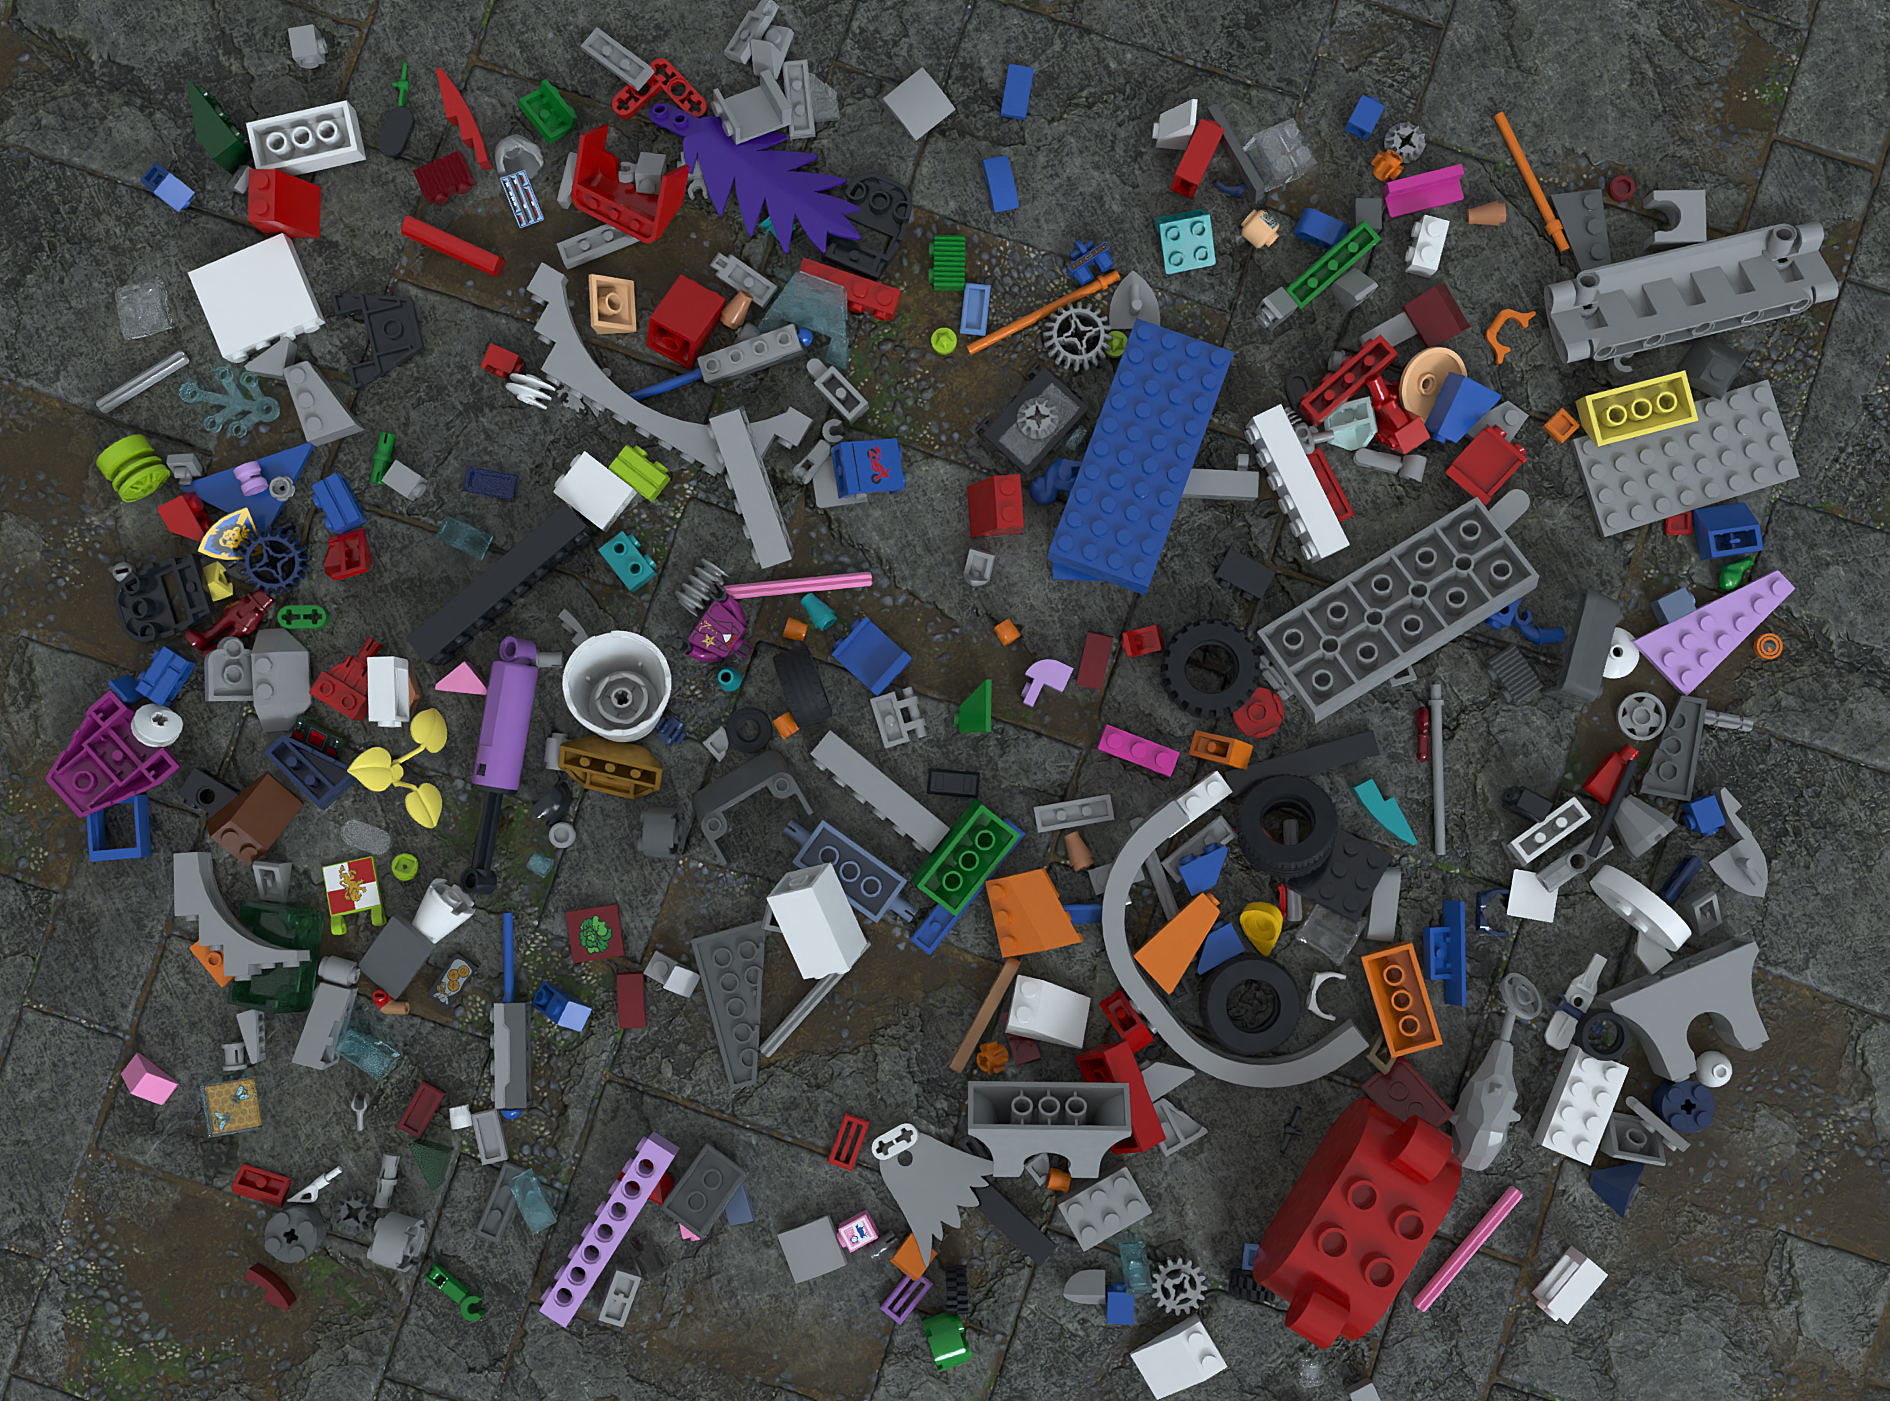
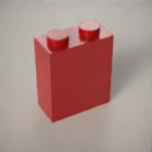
(1197, 158)

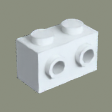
(1427, 246)

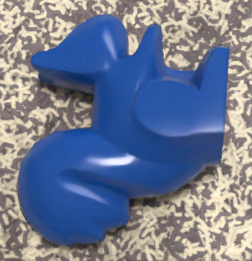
(1058, 477)

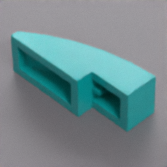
(1383, 811)

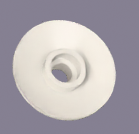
(1627, 660)

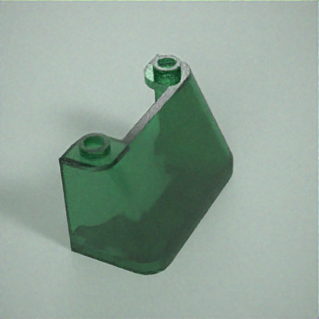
(280, 987)

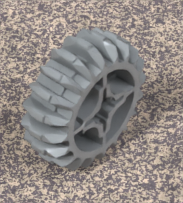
(1087, 332)

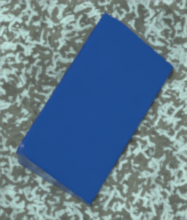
(1084, 912)

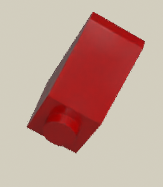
(1126, 1021)

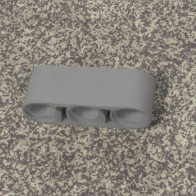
(1383, 906)

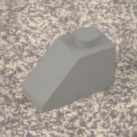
(1352, 288)
(1163, 1076)

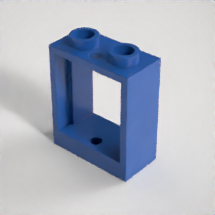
(97, 839)

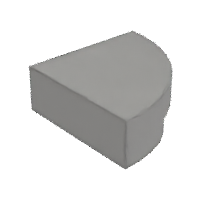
(718, 743)
(1038, 1167)

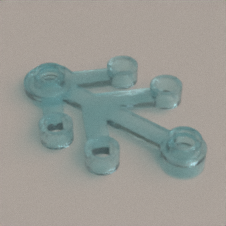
(235, 402)

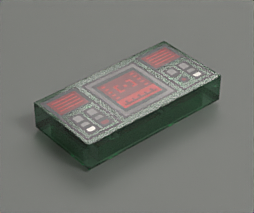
(318, 736)

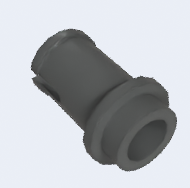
(880, 1246)

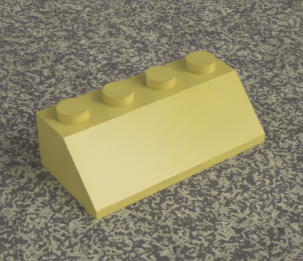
(1637, 409)

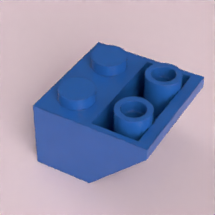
(1726, 531)

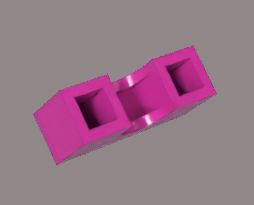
(1137, 750)

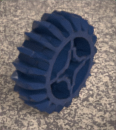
(277, 570)

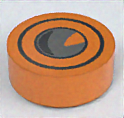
(1767, 646)

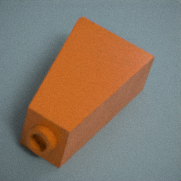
(1177, 941)

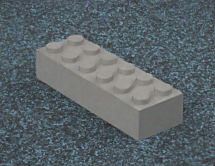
(752, 487)

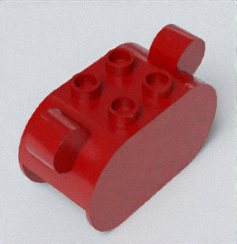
(1357, 1221)

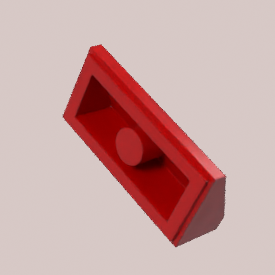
(261, 1185)

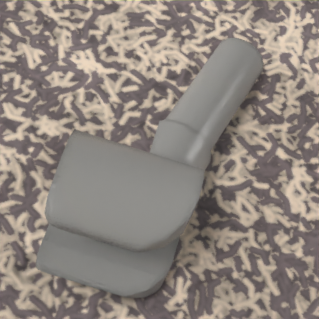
(360, 1107)

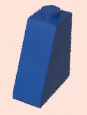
(1459, 408)

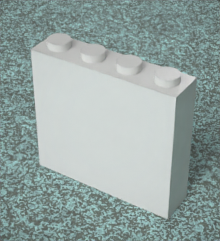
(256, 298)

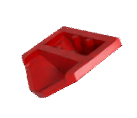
(347, 555)

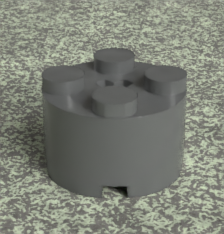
(662, 832)
(282, 1240)

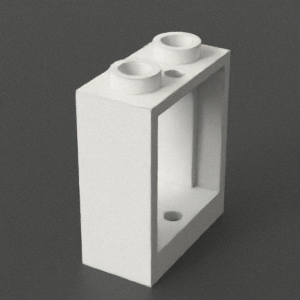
(388, 691)
(1568, 1285)

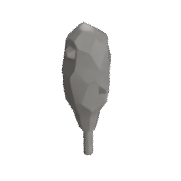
(1487, 1105)

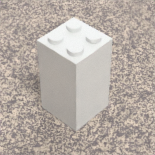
(817, 921)

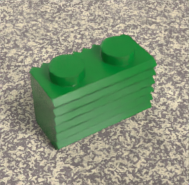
(948, 263)

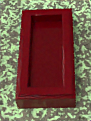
(421, 1109)

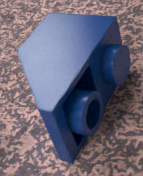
(1202, 870)
(561, 1006)

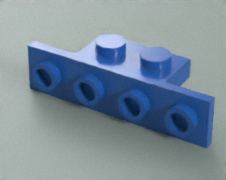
(1446, 952)

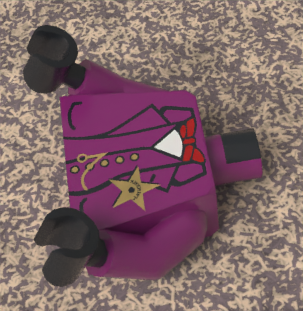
(718, 631)

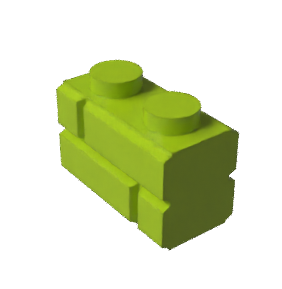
(639, 472)

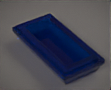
(490, 483)

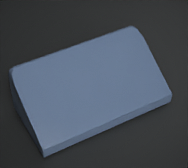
(740, 1208)

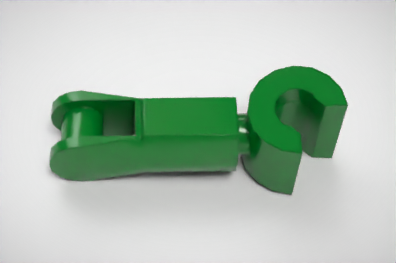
(456, 1291)

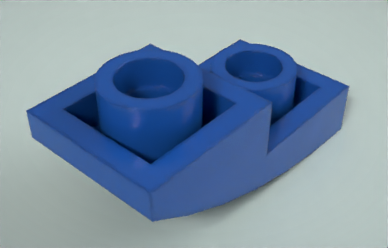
(1000, 183)

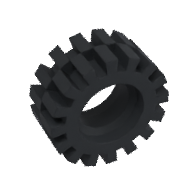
(1244, 1286)
(956, 1289)

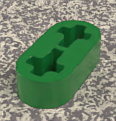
(303, 622)

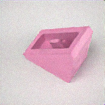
(463, 680)
(148, 1080)

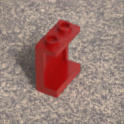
(1486, 463)

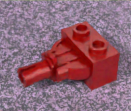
(1396, 426)
(347, 683)

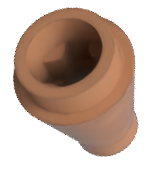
(1487, 214)
(736, 310)
(1078, 853)

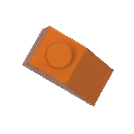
(1221, 749)

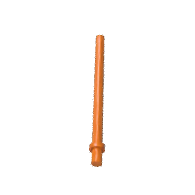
(1101, 283)

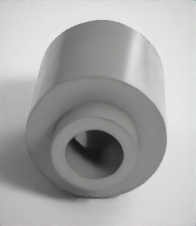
(553, 750)
(339, 970)

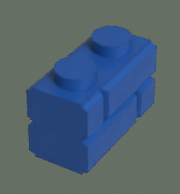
(338, 503)
(165, 675)

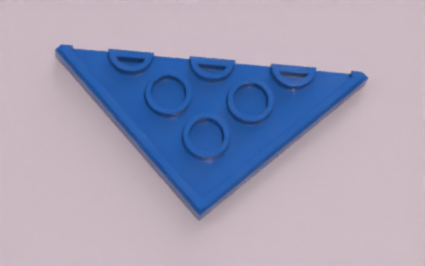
(226, 494)

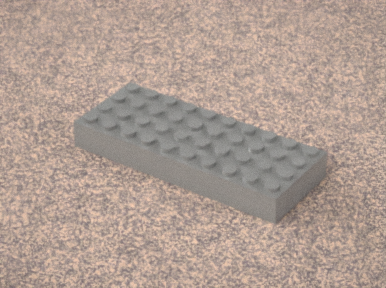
(1397, 609)

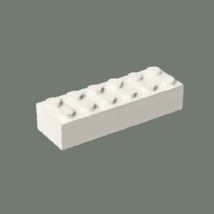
(1296, 484)

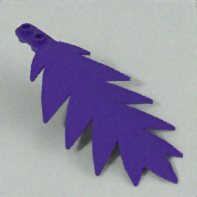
(760, 177)

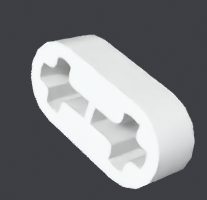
(891, 1136)

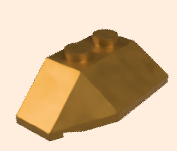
(611, 766)

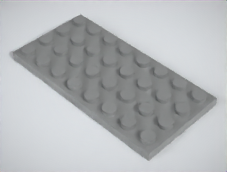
(1654, 476)

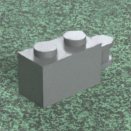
(837, 391)

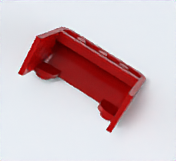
(616, 203)

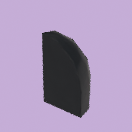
(553, 805)

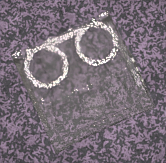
(143, 308)
(1330, 933)

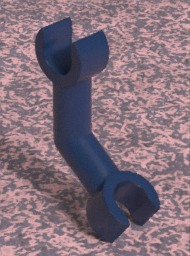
(1575, 1013)

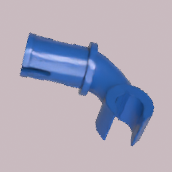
(1537, 635)

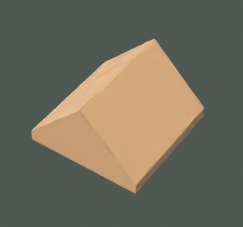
(612, 305)

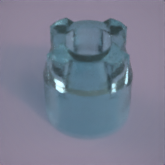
(540, 864)

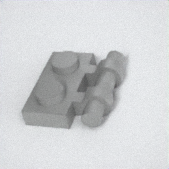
(890, 719)

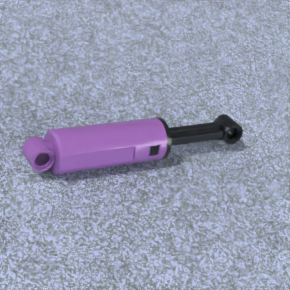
(500, 751)

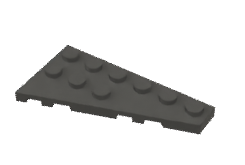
(733, 985)

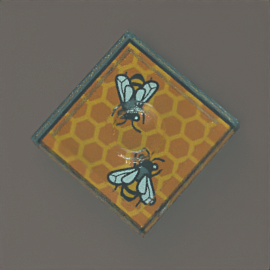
(231, 1107)

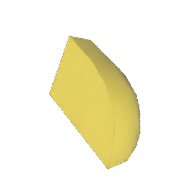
(217, 581)

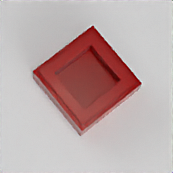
(1679, 524)

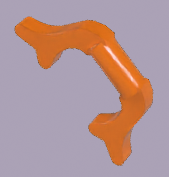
(1491, 332)

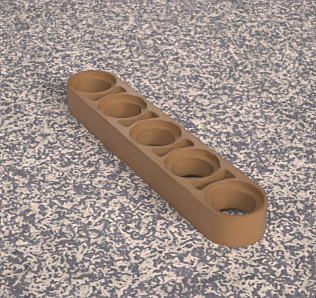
(984, 1014)

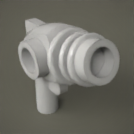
(1307, 435)

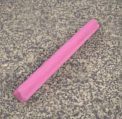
(799, 585)
(1467, 1248)

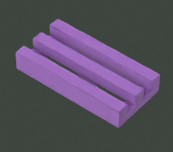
(892, 1312)

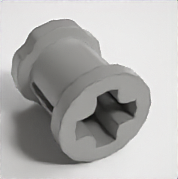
(234, 1055)

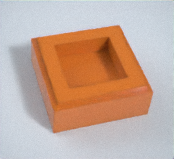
(1560, 426)

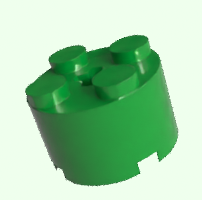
(945, 1340)

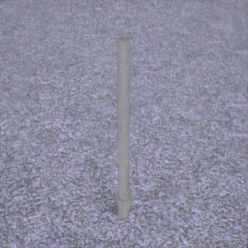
(1437, 761)

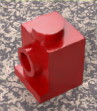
(502, 362)

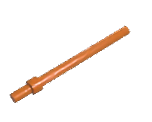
(1552, 226)

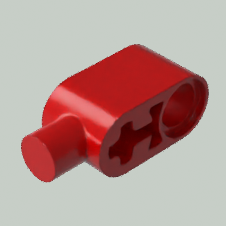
(1607, 774)

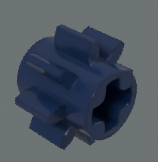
(670, 730)

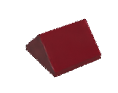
(1436, 316)

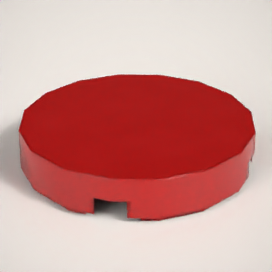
(1257, 720)

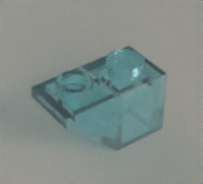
(367, 1053)

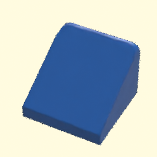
(125, 689)

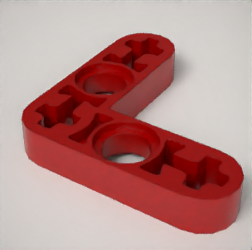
(657, 84)

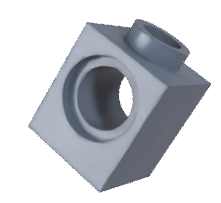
(1673, 605)

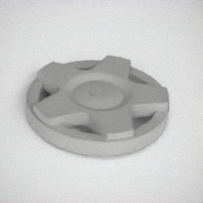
(1640, 716)
(1520, 997)

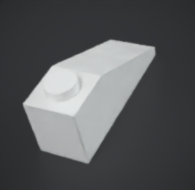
(1176, 126)

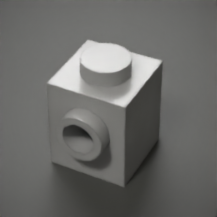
(307, 46)

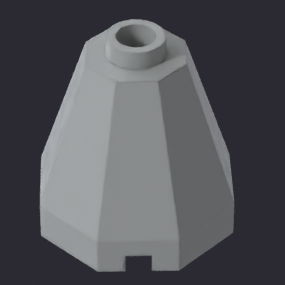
(1640, 826)

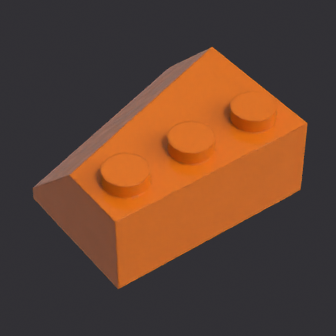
(1029, 914)

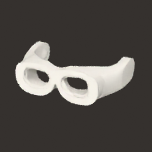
(1316, 980)

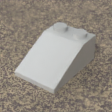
(1047, 1012)
(1178, 1358)

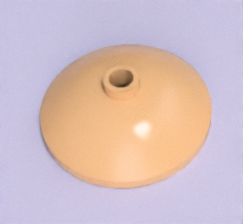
(1431, 367)

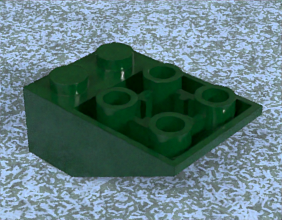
(217, 130)

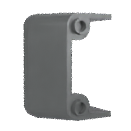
(1586, 647)
(764, 770)

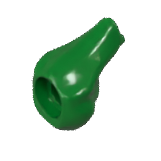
(1732, 574)

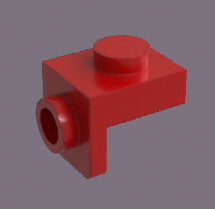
(1142, 641)

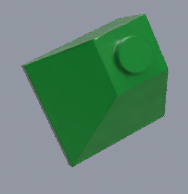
(975, 711)

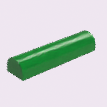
(1332, 264)

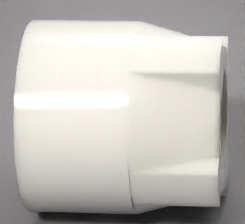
(460, 1117)

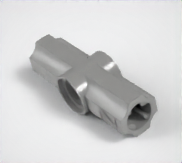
(1561, 870)

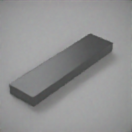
(1237, 155)

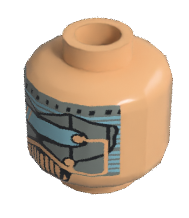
(1260, 228)

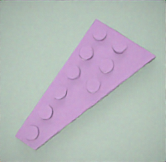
(1701, 640)

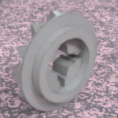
(1403, 130)
(1029, 426)

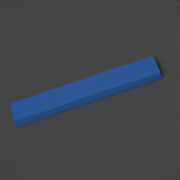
(941, 920)

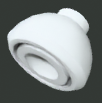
(1713, 1069)

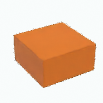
(909, 1258)

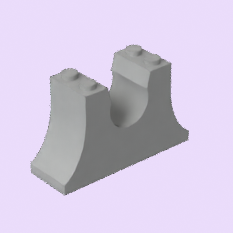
(1665, 1004)
(1048, 1118)

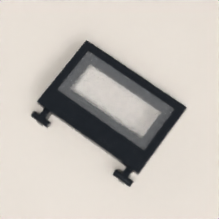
(1012, 442)

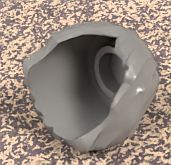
(517, 154)

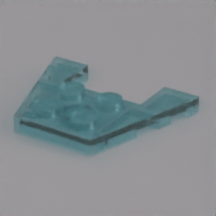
(816, 306)

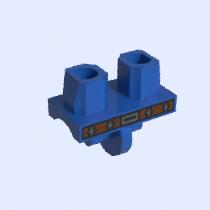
(1079, 268)

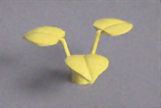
(377, 771)

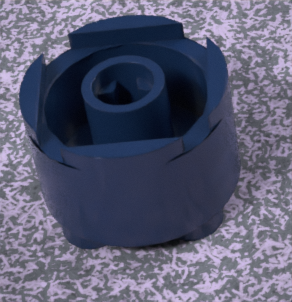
(1695, 1112)

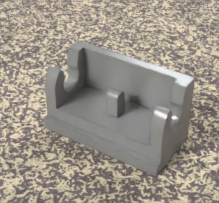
(618, 1295)

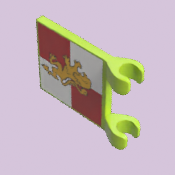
(353, 889)

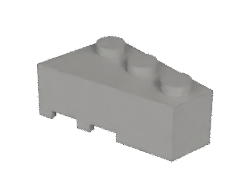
(318, 406)
(325, 1025)

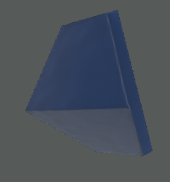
(1617, 1185)

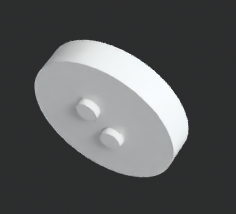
(1640, 908)

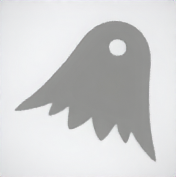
(933, 1186)

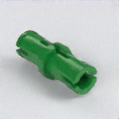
(382, 457)

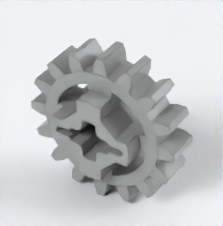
(1182, 1274)

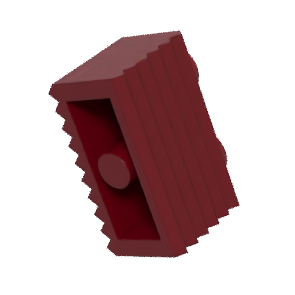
(445, 177)

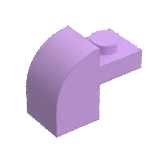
(1047, 673)

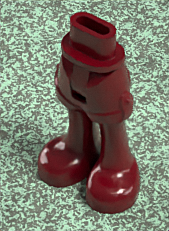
(242, 614)

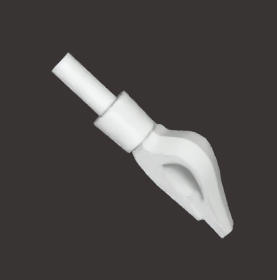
(313, 1188)

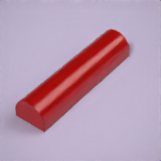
(452, 246)

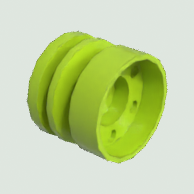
(133, 468)

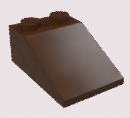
(254, 818)

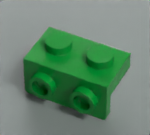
(548, 112)

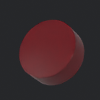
(1621, 188)

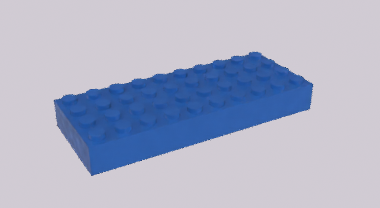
(1140, 456)

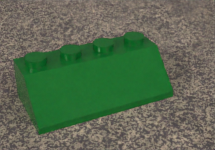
(965, 857)

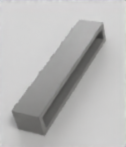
(880, 791)

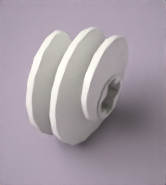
(528, 388)
(156, 725)

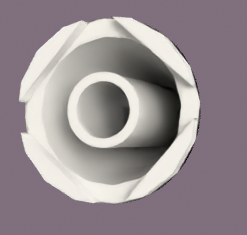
(442, 910)

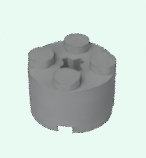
(396, 1241)

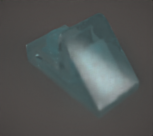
(1135, 1268)

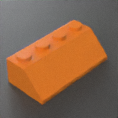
(1401, 999)

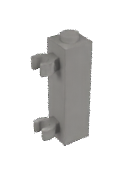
(1224, 483)

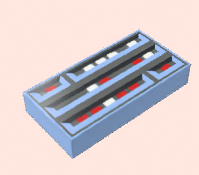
(522, 198)

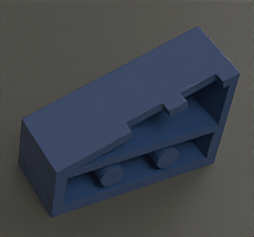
(313, 772)

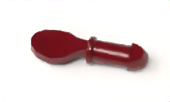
(1421, 721)

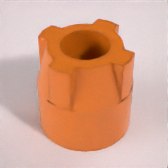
(795, 629)
(1007, 632)
(786, 725)
(1058, 1180)

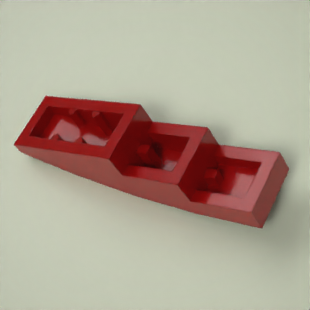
(460, 114)

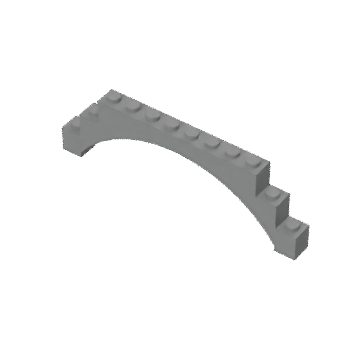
(574, 367)

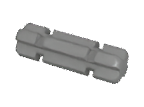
(1274, 677)
(1728, 720)

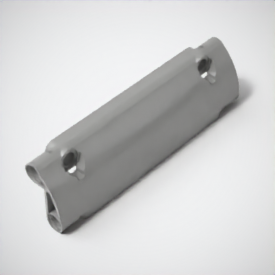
(1689, 292)

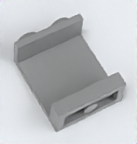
(754, 110)

